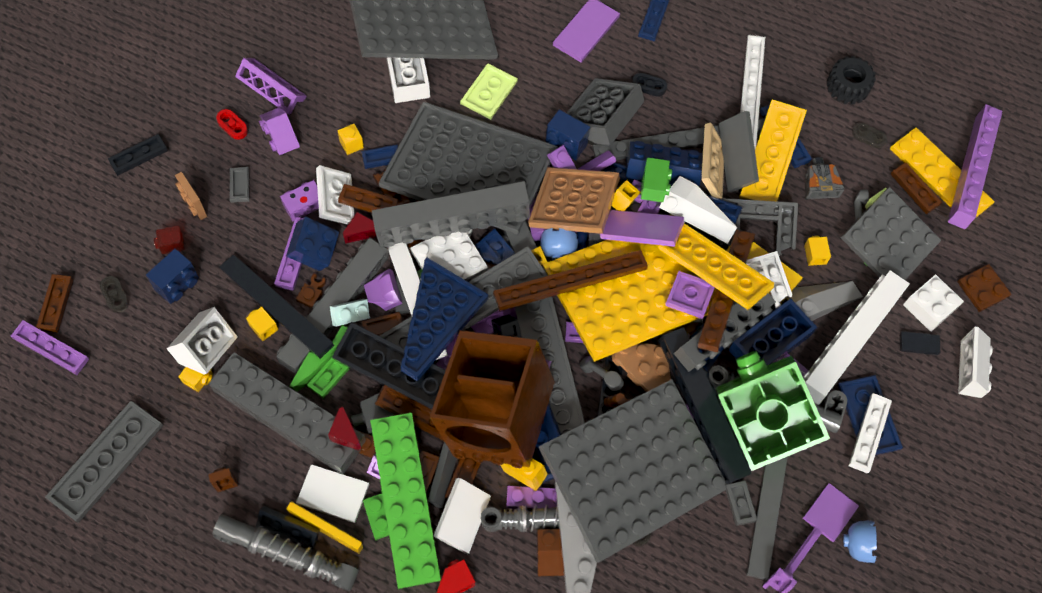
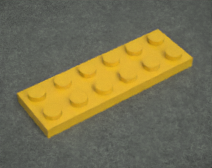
(774, 150)
(933, 167)
(719, 267)

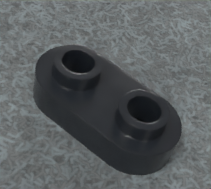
(650, 83)

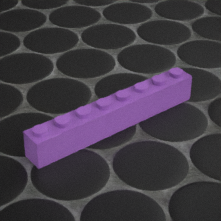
(975, 167)

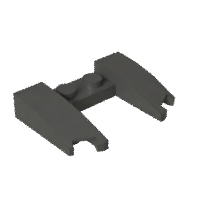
(783, 212)

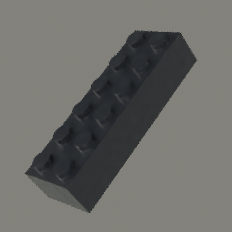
(382, 363)

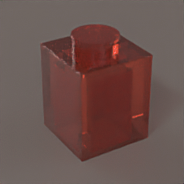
(169, 239)

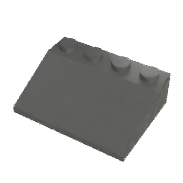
(607, 108)

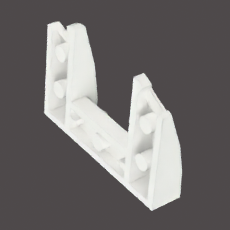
(771, 267)

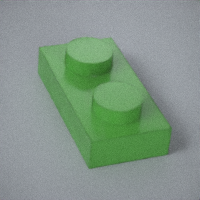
(327, 378)
(377, 516)

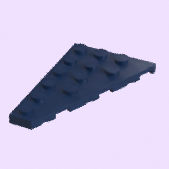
(440, 312)

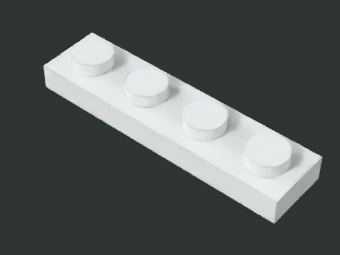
(870, 433)

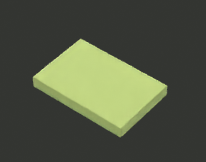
(489, 91)

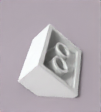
(203, 341)
(975, 364)

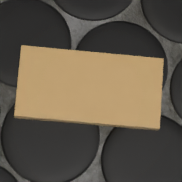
(712, 162)

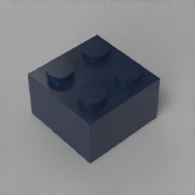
(568, 132)
(312, 244)
(173, 276)

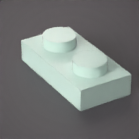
(349, 312)

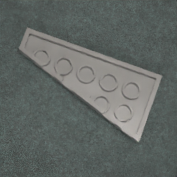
(576, 555)

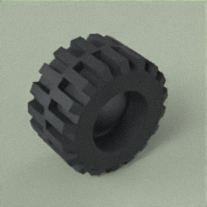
(846, 90)

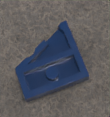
(494, 248)

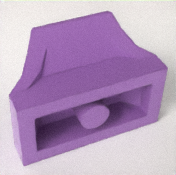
(383, 290)

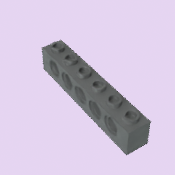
(689, 353)

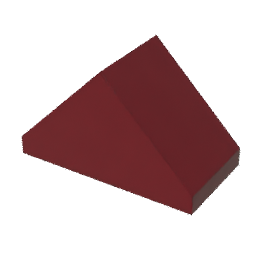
(359, 229)
(343, 432)

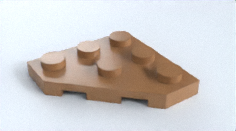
(644, 365)

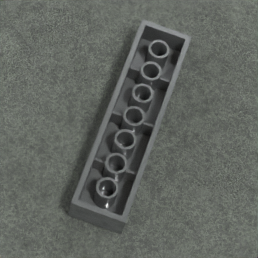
(451, 214)
(283, 411)

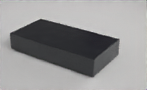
(919, 343)

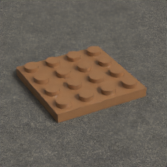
(574, 200)

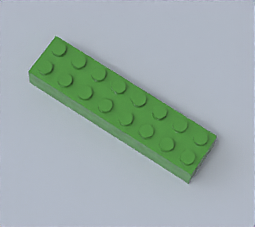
(405, 501)

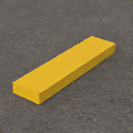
(325, 527)

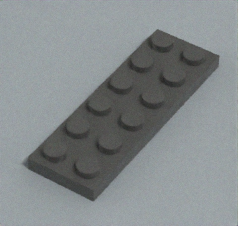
(104, 461)

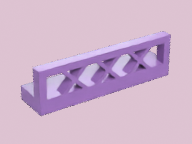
(273, 80)

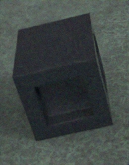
(506, 326)

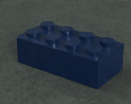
(682, 162)
(775, 334)

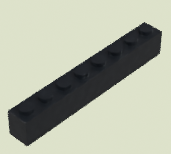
(706, 410)

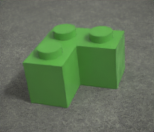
(656, 180)

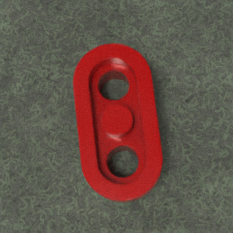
(232, 125)

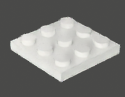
(453, 253)

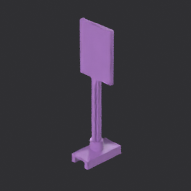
(828, 517)

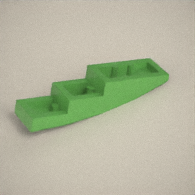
(313, 364)

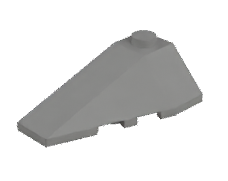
(824, 298)

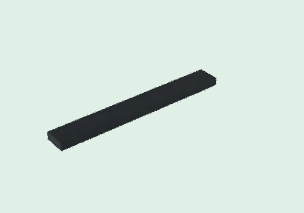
(277, 306)

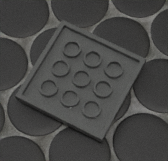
(890, 236)

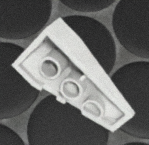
(698, 210)

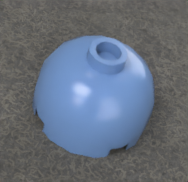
(558, 243)
(861, 541)

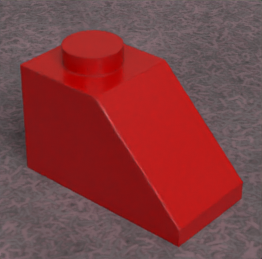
(456, 578)

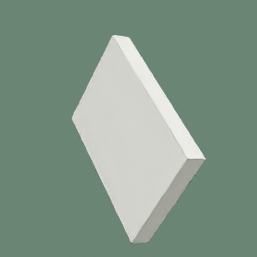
(329, 188)
(332, 493)
(462, 516)

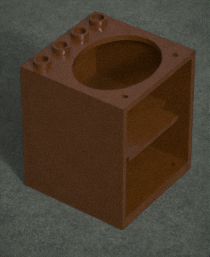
(493, 398)

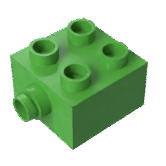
(771, 410)

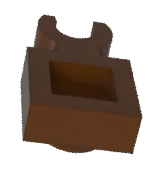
(310, 293)

